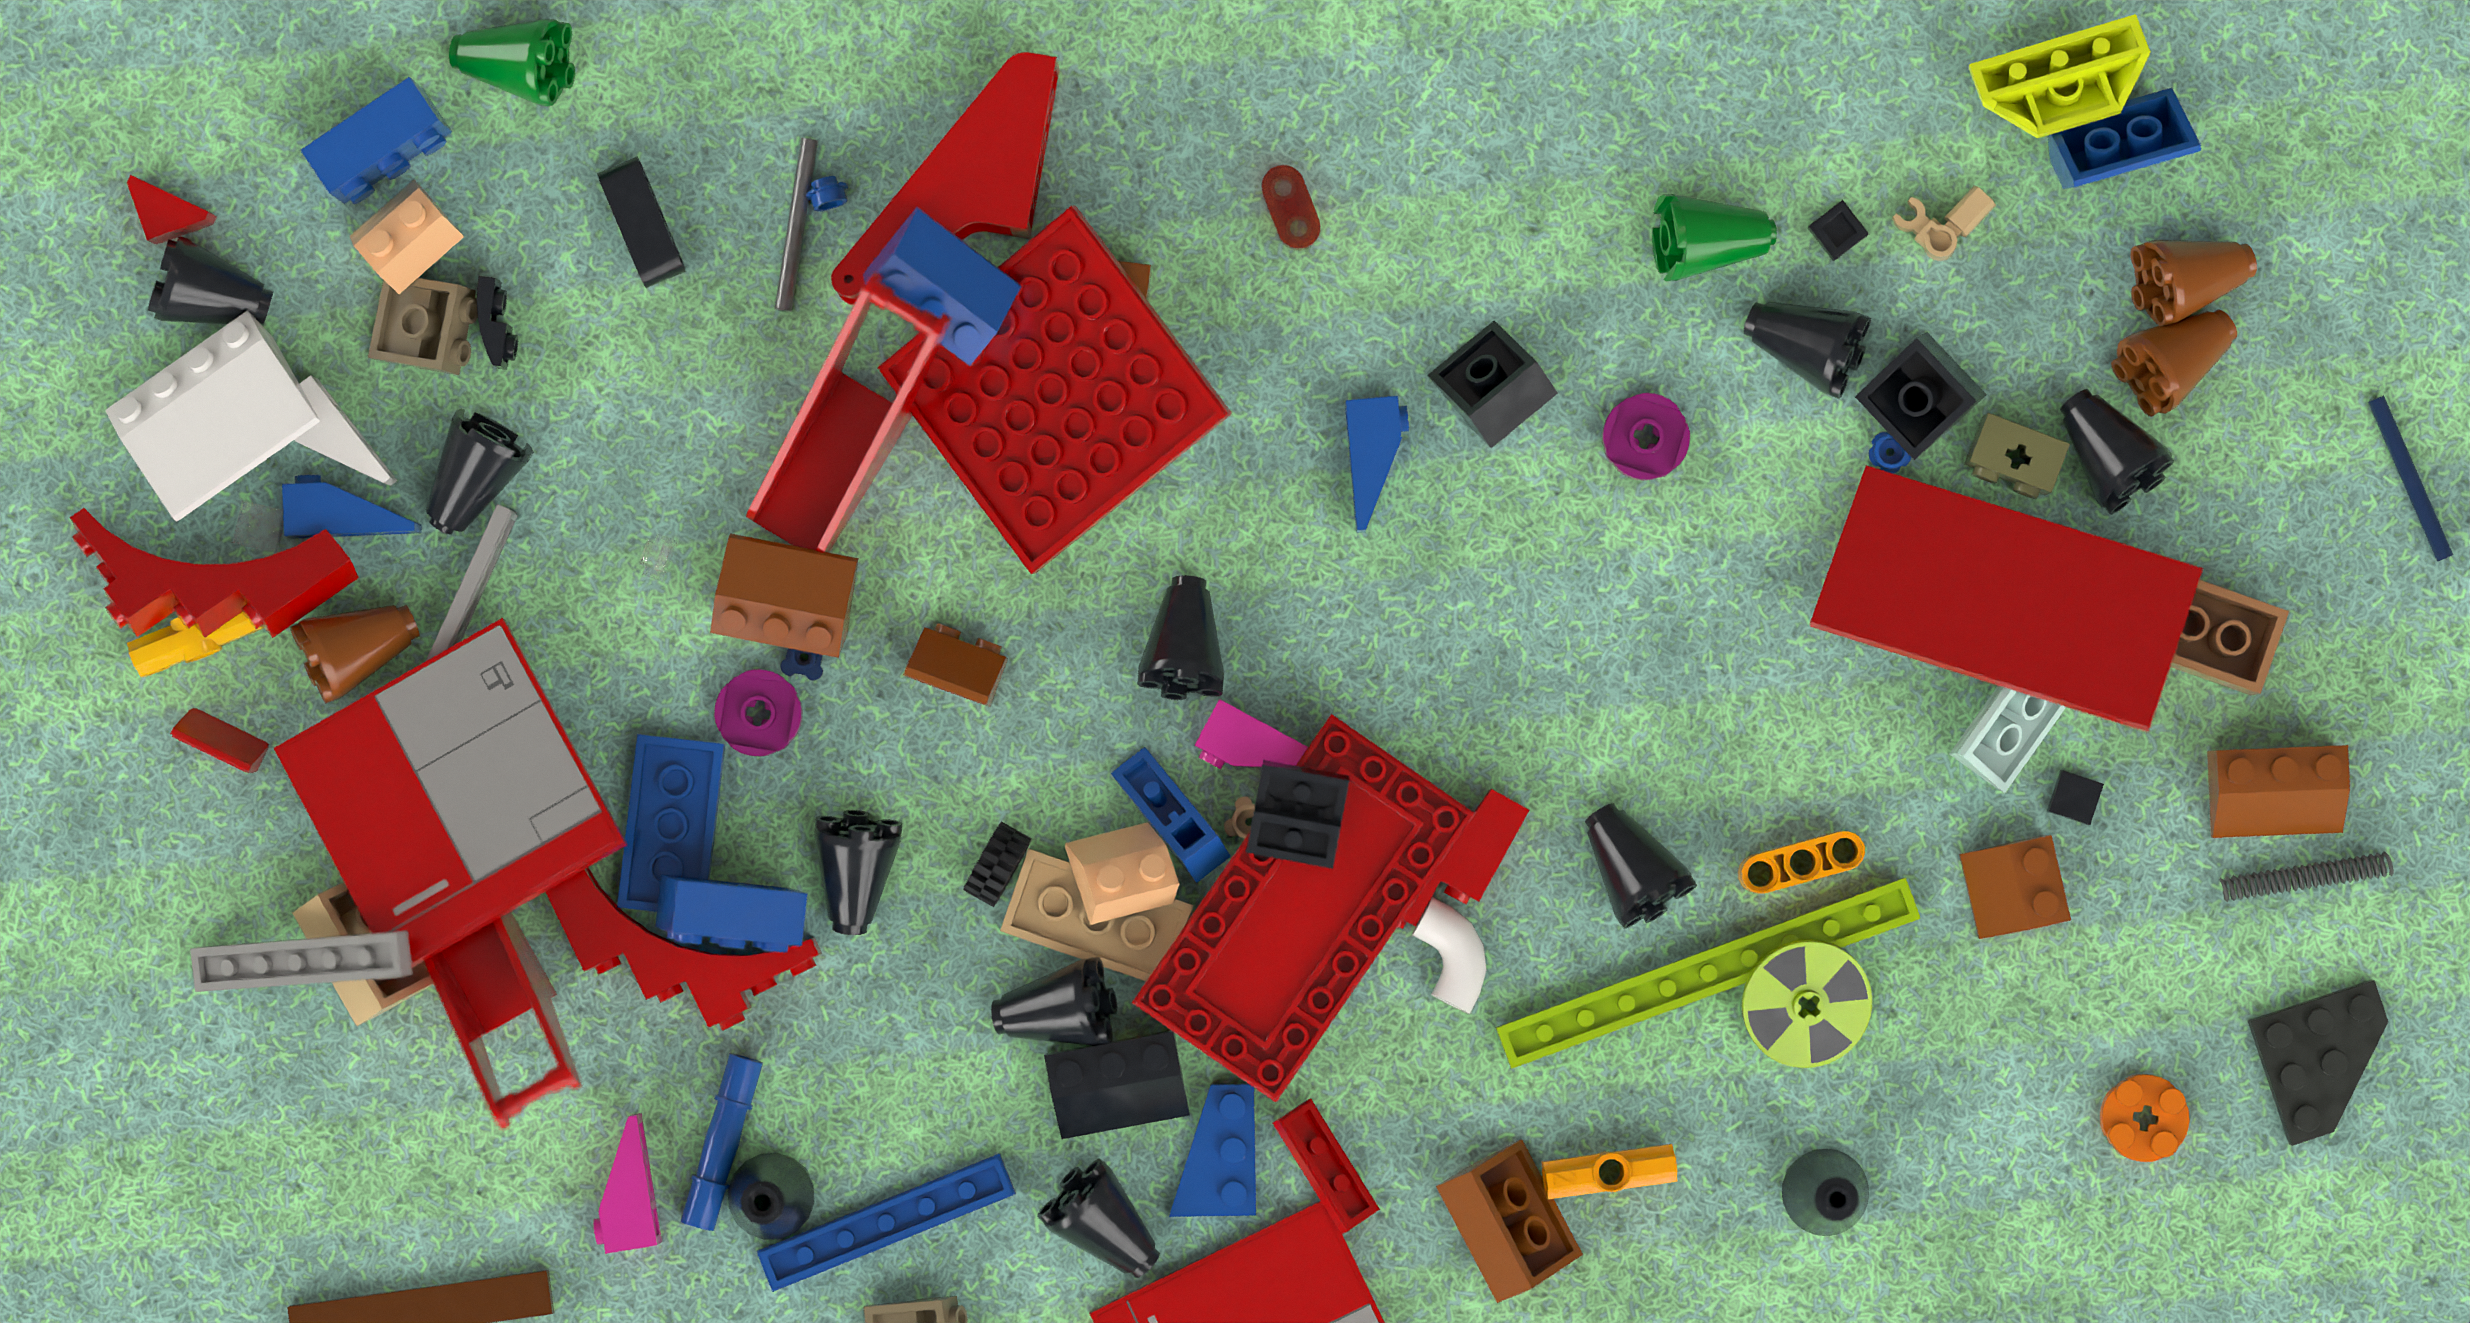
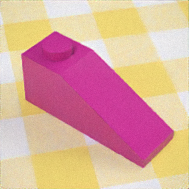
(1244, 740)
(628, 1205)

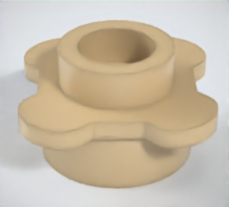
(1236, 824)

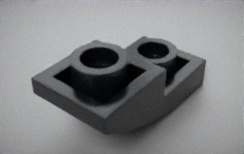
(496, 336)

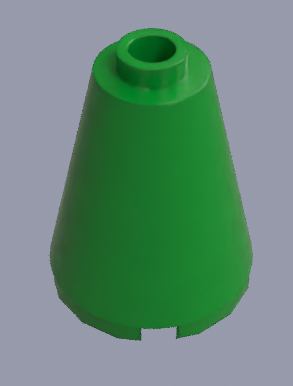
(1707, 235)

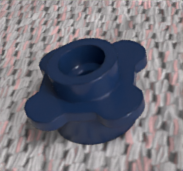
(810, 668)

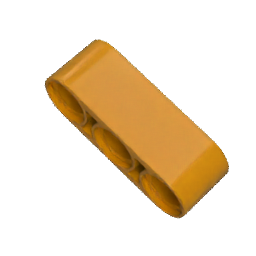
(1822, 862)

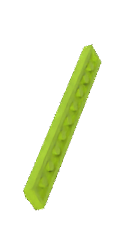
(1700, 974)

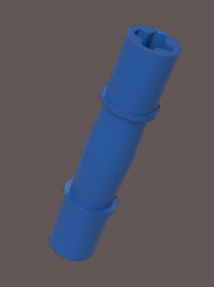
(721, 1142)

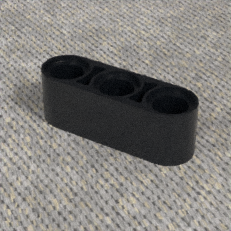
(641, 222)

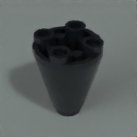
(205, 288)
(1811, 341)
(2113, 450)
(1183, 644)
(854, 866)
(1635, 867)
(1060, 1007)
(786, 1185)
(1100, 1220)

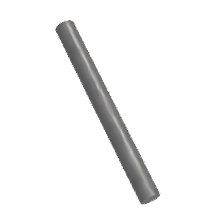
(796, 225)

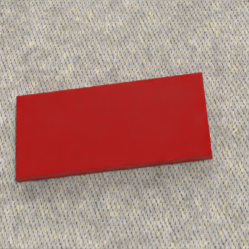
(2007, 598)
(1290, 939)

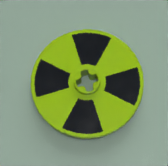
(1806, 1036)

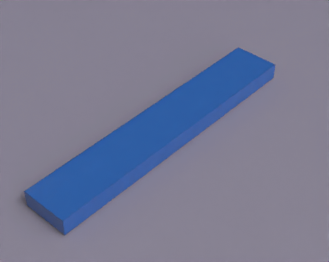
(886, 1222)

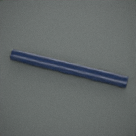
(2410, 478)

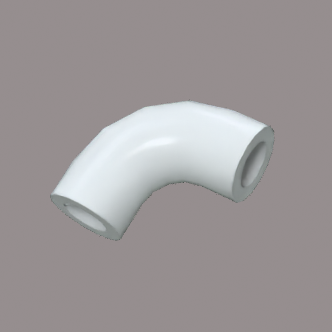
(1461, 954)

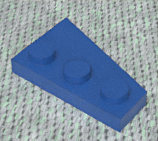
(1221, 1160)

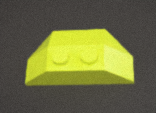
(2064, 78)

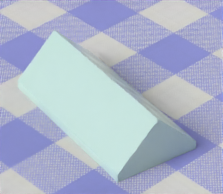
(2005, 735)

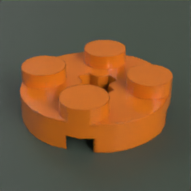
(2131, 1096)

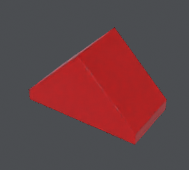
(164, 214)

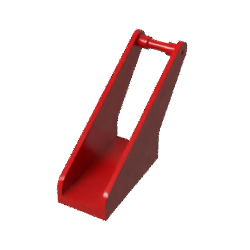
(979, 173)
(841, 434)
(485, 985)

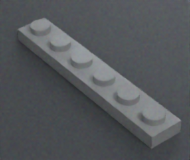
(301, 961)

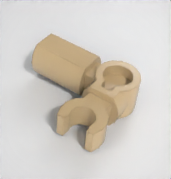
(1941, 240)

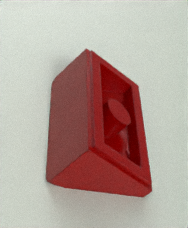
(220, 740)

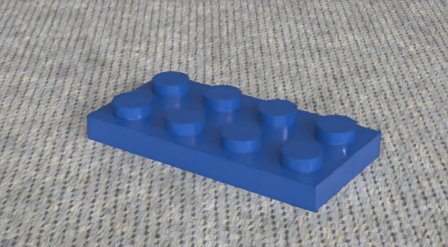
(669, 816)

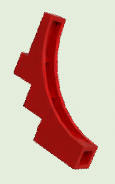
(267, 590)
(1475, 854)
(717, 981)

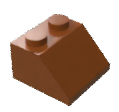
(957, 665)
(2015, 887)

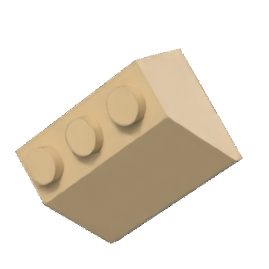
(338, 915)

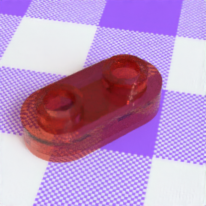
(1290, 208)

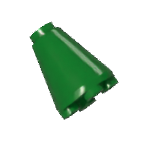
(518, 58)

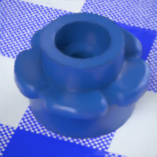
(827, 193)
(1878, 455)

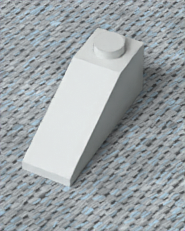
(338, 437)

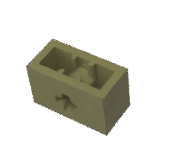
(2000, 436)

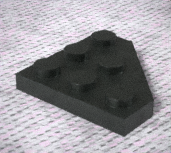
(2318, 1056)

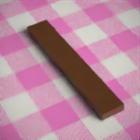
(458, 1302)

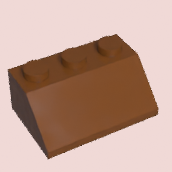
(784, 595)
(2278, 791)
(1509, 1222)

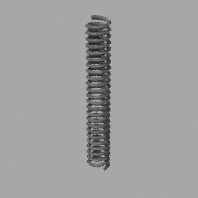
(2307, 877)

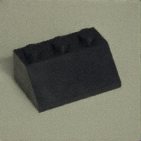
(1117, 1084)

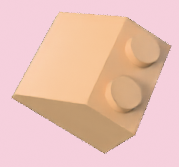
(405, 237)
(1122, 872)

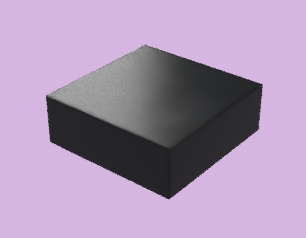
(1838, 230)
(2075, 797)

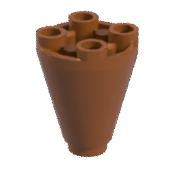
(2187, 275)
(2172, 359)
(352, 646)

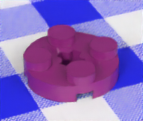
(1667, 425)
(744, 692)

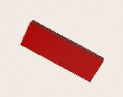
(1326, 1166)

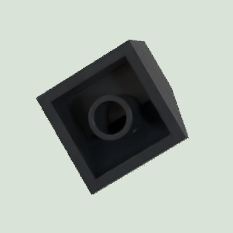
(1493, 384)
(1920, 395)

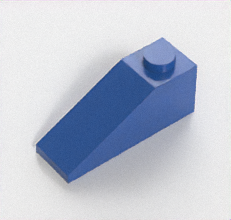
(1373, 440)
(318, 506)
(1171, 814)

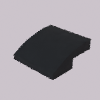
(1298, 814)

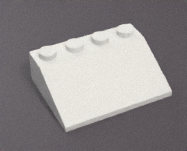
(212, 415)

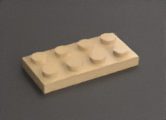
(1051, 913)

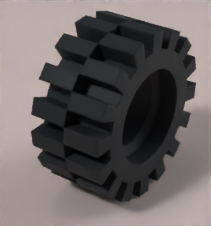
(997, 864)

